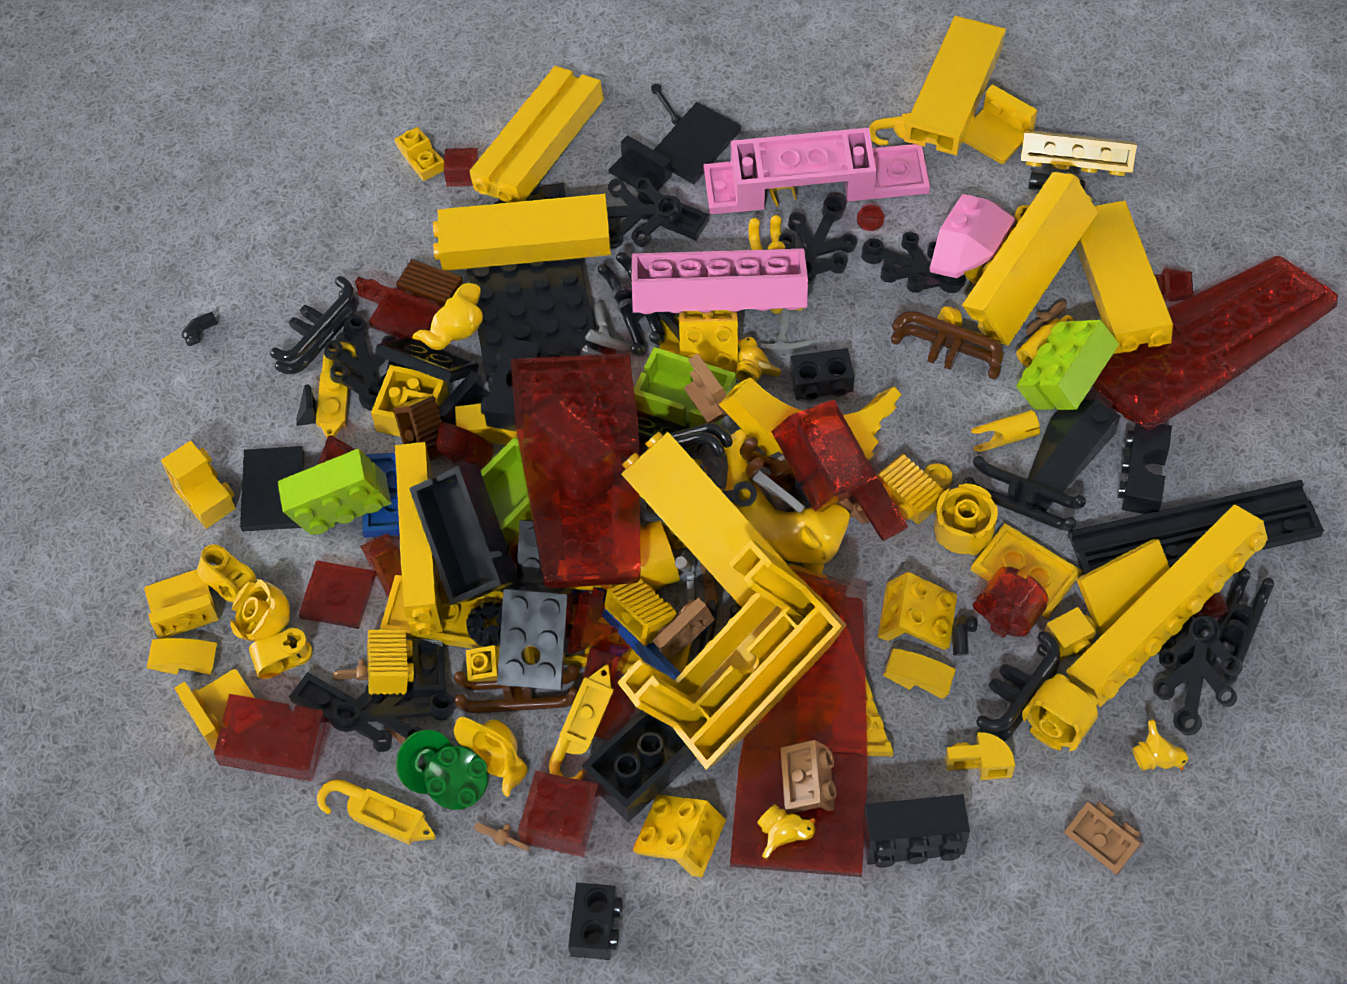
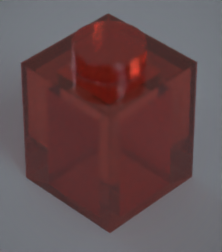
(458, 165)

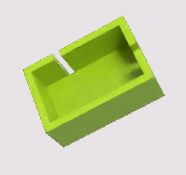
(1067, 365)
(666, 398)
(507, 489)
(334, 492)

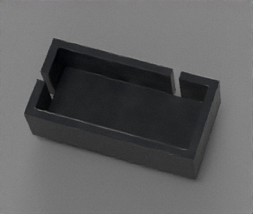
(464, 534)

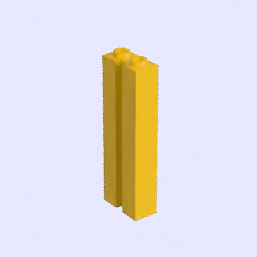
(955, 85)
(536, 135)
(522, 232)
(1030, 257)
(1123, 280)
(694, 510)
(418, 565)

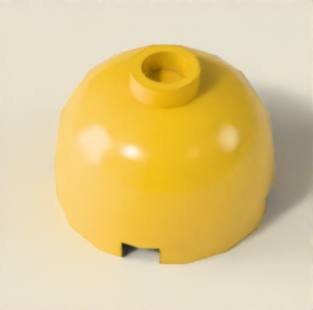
(260, 611)

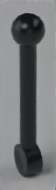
(657, 89)

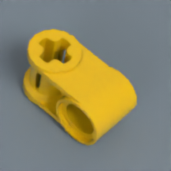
(226, 575)
(278, 653)

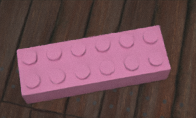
(719, 280)

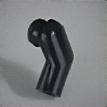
(196, 325)
(959, 634)

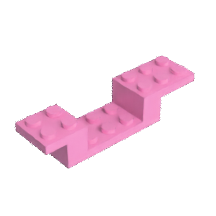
(811, 160)

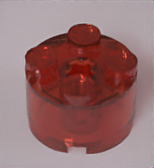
(1011, 602)

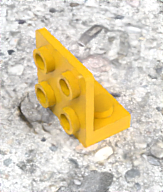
(1000, 125)
(711, 336)
(180, 604)
(917, 609)
(209, 703)
(681, 832)

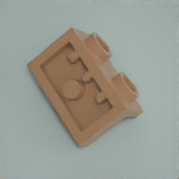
(705, 391)
(684, 629)
(808, 777)
(1103, 836)

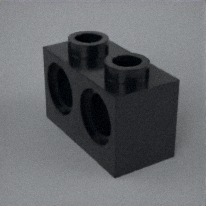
(820, 367)
(588, 921)

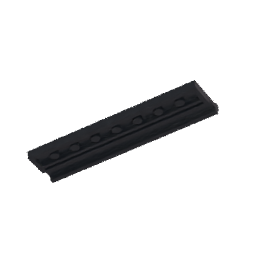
(1282, 507)

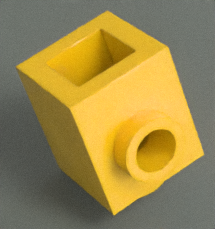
(1073, 632)

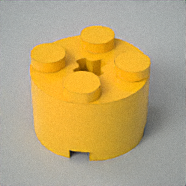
(965, 519)
(1061, 713)

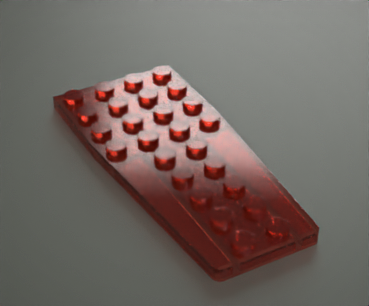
(1215, 340)
(573, 541)
(823, 707)

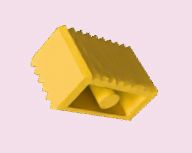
(910, 489)
(639, 609)
(388, 661)

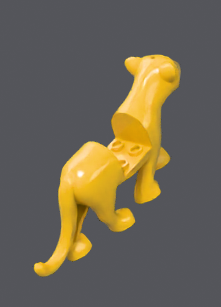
(795, 536)

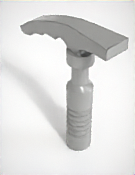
(602, 336)
(780, 345)
(780, 497)
(687, 565)

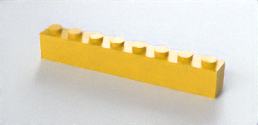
(1168, 604)

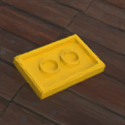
(1030, 558)
(1121, 582)

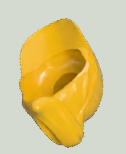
(455, 320)
(496, 746)

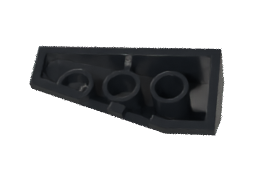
(1071, 444)

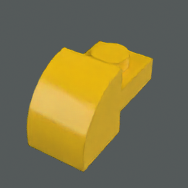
(988, 754)

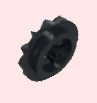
(476, 624)

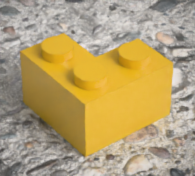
(400, 387)
(197, 484)

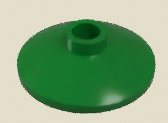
(419, 743)

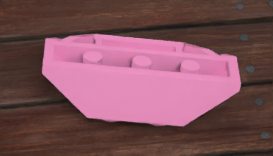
(970, 236)

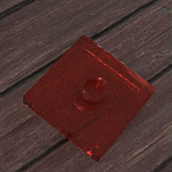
(337, 594)

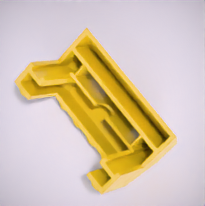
(745, 664)

